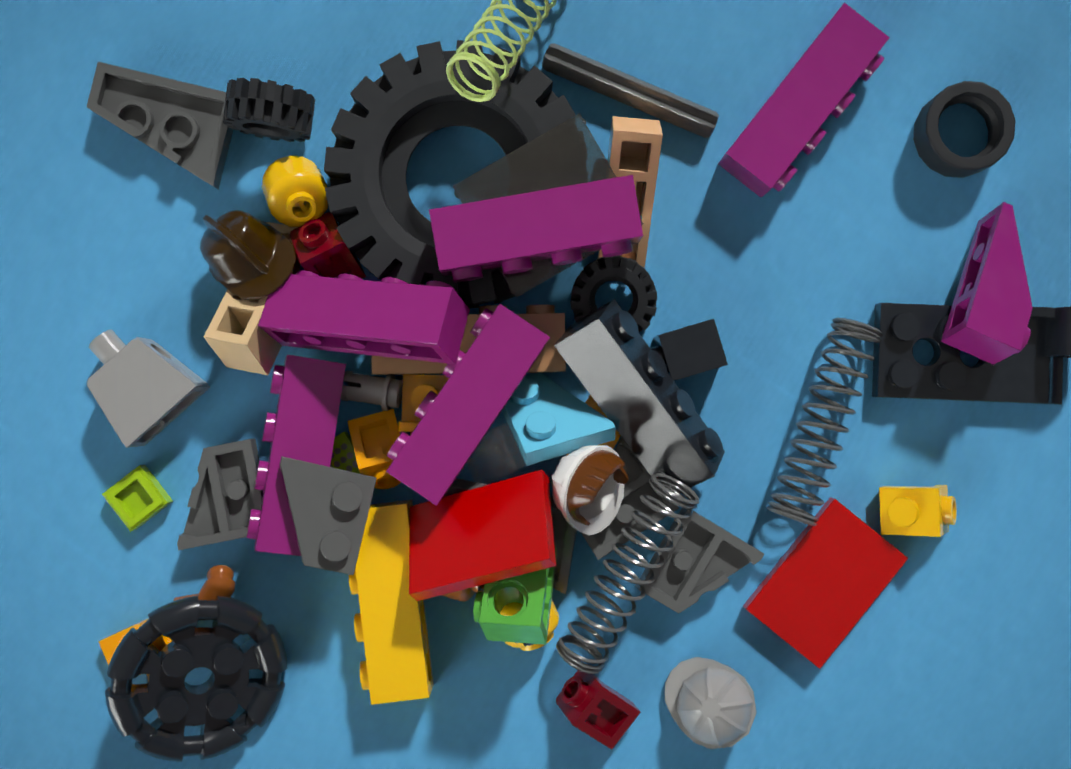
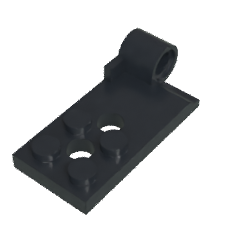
(1025, 377)

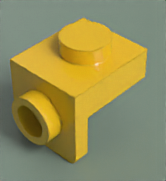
(916, 510)

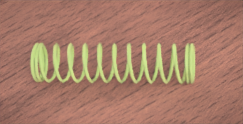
(485, 63)

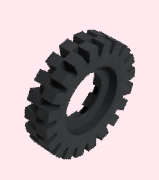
(384, 129)

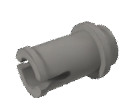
(373, 390)

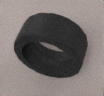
(998, 119)

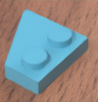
(552, 420)

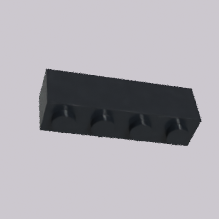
(640, 396)

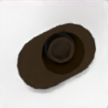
(246, 254)

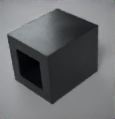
(691, 349)

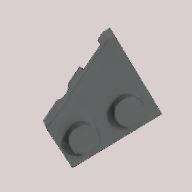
(223, 495)
(327, 512)
(697, 563)

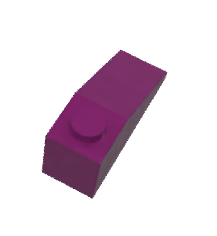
(993, 292)

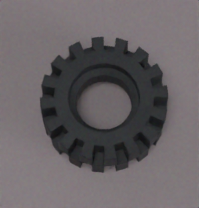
(268, 109)
(615, 269)

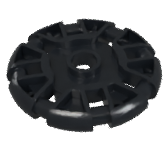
(202, 704)

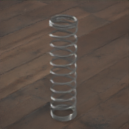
(842, 327)
(668, 489)

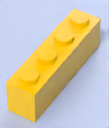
(389, 618)

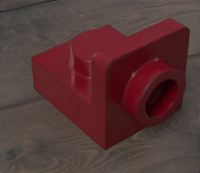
(323, 249)
(596, 708)

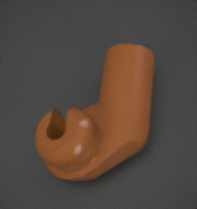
(219, 583)

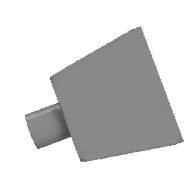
(140, 386)

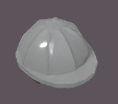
(710, 702)

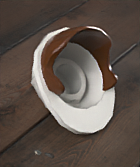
(589, 487)

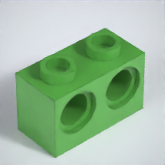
(531, 622)

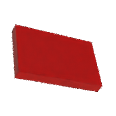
(481, 536)
(825, 582)

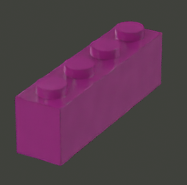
(804, 100)
(536, 227)
(367, 317)
(467, 404)
(298, 430)

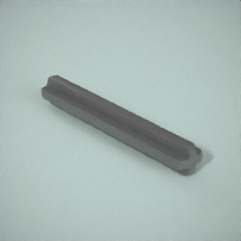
(630, 90)

